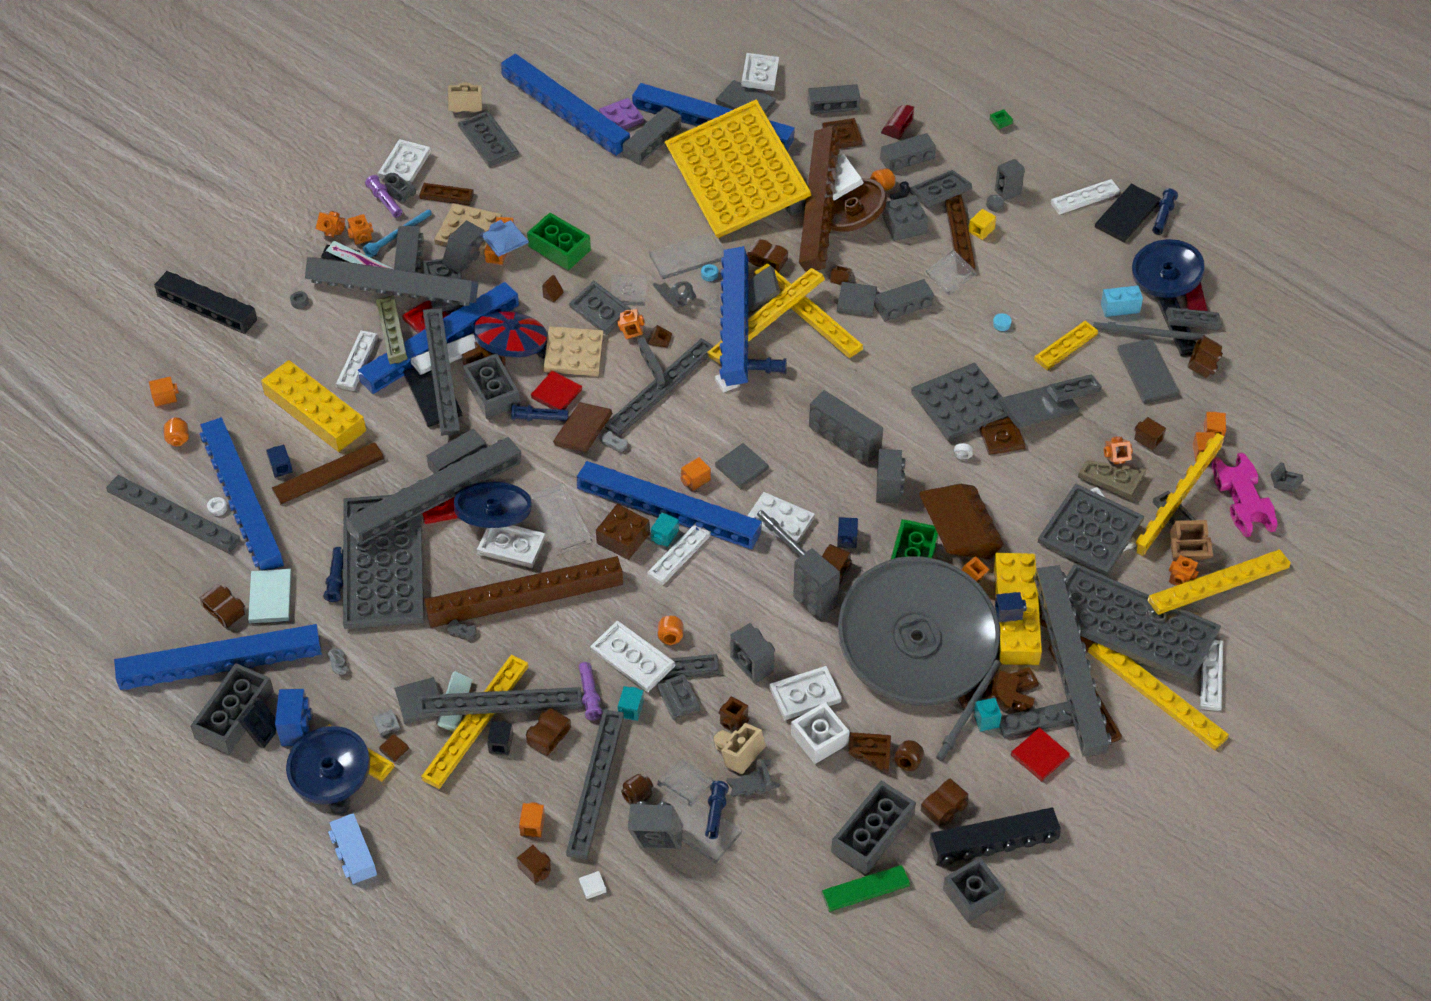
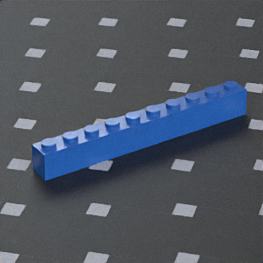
(564, 104)
(693, 110)
(735, 316)
(457, 325)
(241, 495)
(656, 500)
(217, 657)

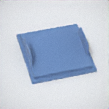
(504, 237)

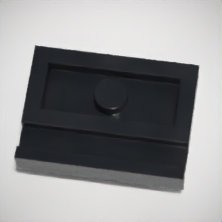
(258, 722)

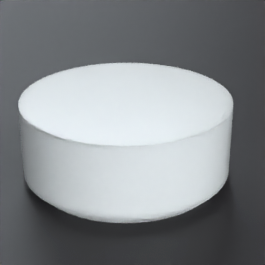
(963, 451)
(217, 506)

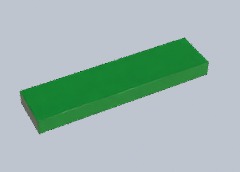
(865, 888)

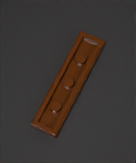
(1026, 682)

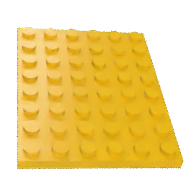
(737, 169)

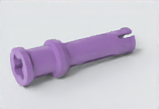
(380, 191)
(591, 698)

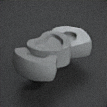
(614, 442)
(337, 661)

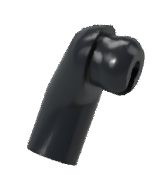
(902, 193)

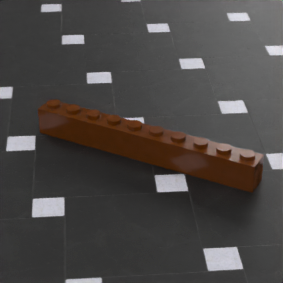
(819, 205)
(524, 591)

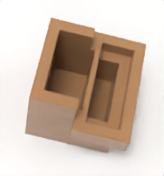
(1191, 540)

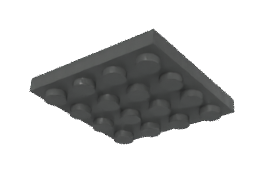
(960, 401)
(1090, 529)

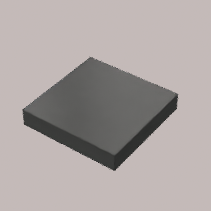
(762, 288)
(857, 299)
(741, 465)
(407, 698)

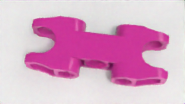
(1240, 484)

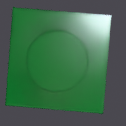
(1001, 119)

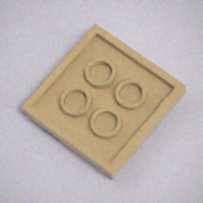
(458, 215)
(573, 351)

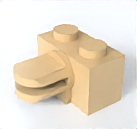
(465, 97)
(740, 747)

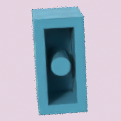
(1121, 301)

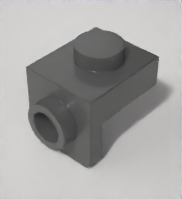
(1285, 480)

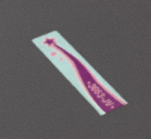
(352, 256)

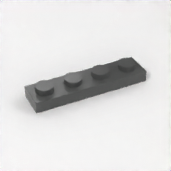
(1031, 720)

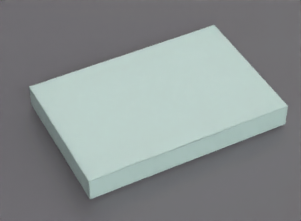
(270, 596)

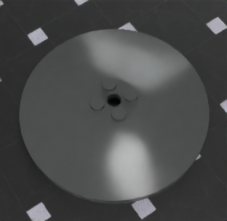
(925, 599)

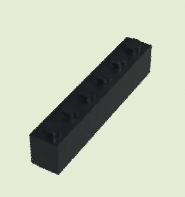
(206, 302)
(994, 836)

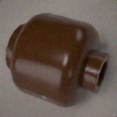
(909, 755)
(637, 789)

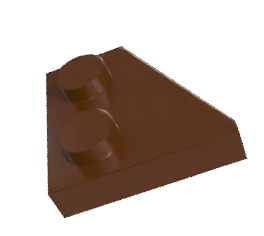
(871, 749)

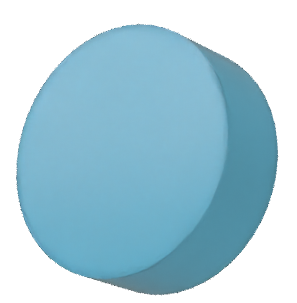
(709, 272)
(1002, 322)

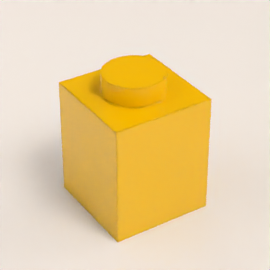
(982, 224)

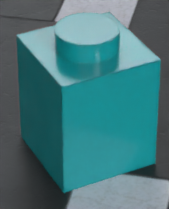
(664, 530)
(631, 702)
(987, 714)

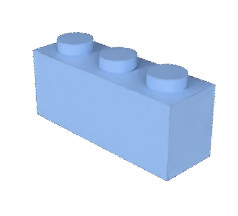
(352, 849)

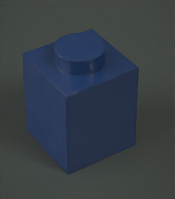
(279, 461)
(847, 532)
(1009, 606)

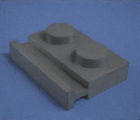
(678, 696)

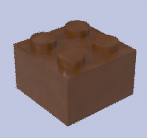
(623, 531)

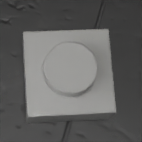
(386, 723)

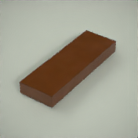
(446, 194)

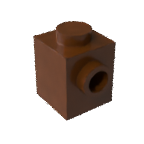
(1149, 433)
(534, 864)

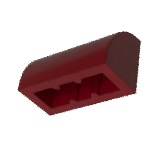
(899, 122)

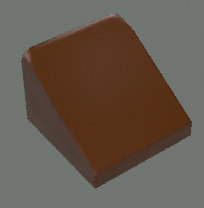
(840, 274)
(552, 289)
(659, 337)

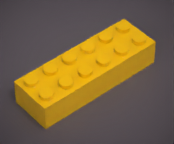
(313, 405)
(1019, 638)

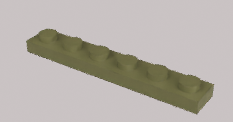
(391, 330)

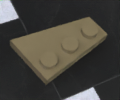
(1115, 479)

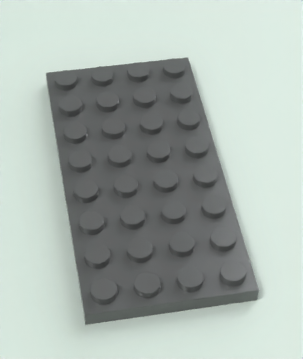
(382, 574)
(1128, 624)

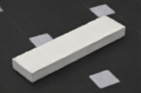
(1085, 196)
(455, 352)
(357, 358)
(678, 554)
(1212, 678)

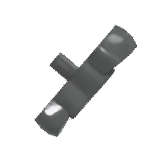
(461, 630)

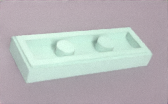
(458, 684)

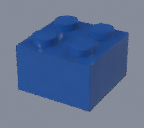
(292, 716)

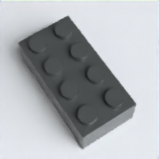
(845, 427)
(218, 720)
(873, 827)

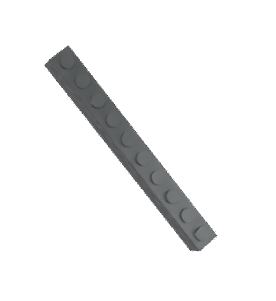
(388, 279)
(432, 490)
(1071, 661)

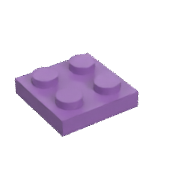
(623, 114)

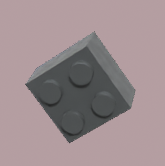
(905, 218)
(463, 246)
(890, 476)
(752, 653)
(974, 889)

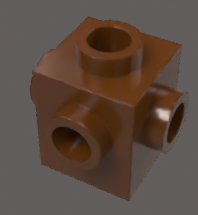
(733, 714)

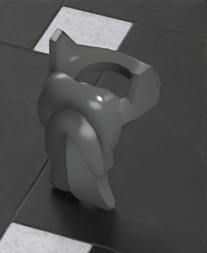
(672, 294)
(756, 782)

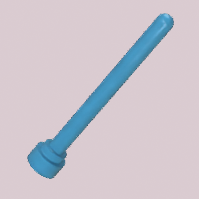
(372, 248)

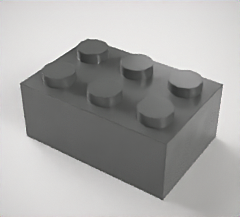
(491, 385)
(816, 583)
(655, 826)

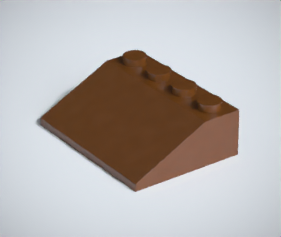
(962, 521)

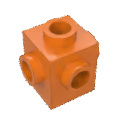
(330, 223)
(359, 229)
(631, 323)
(1124, 450)
(1183, 570)

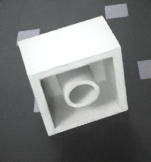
(820, 733)

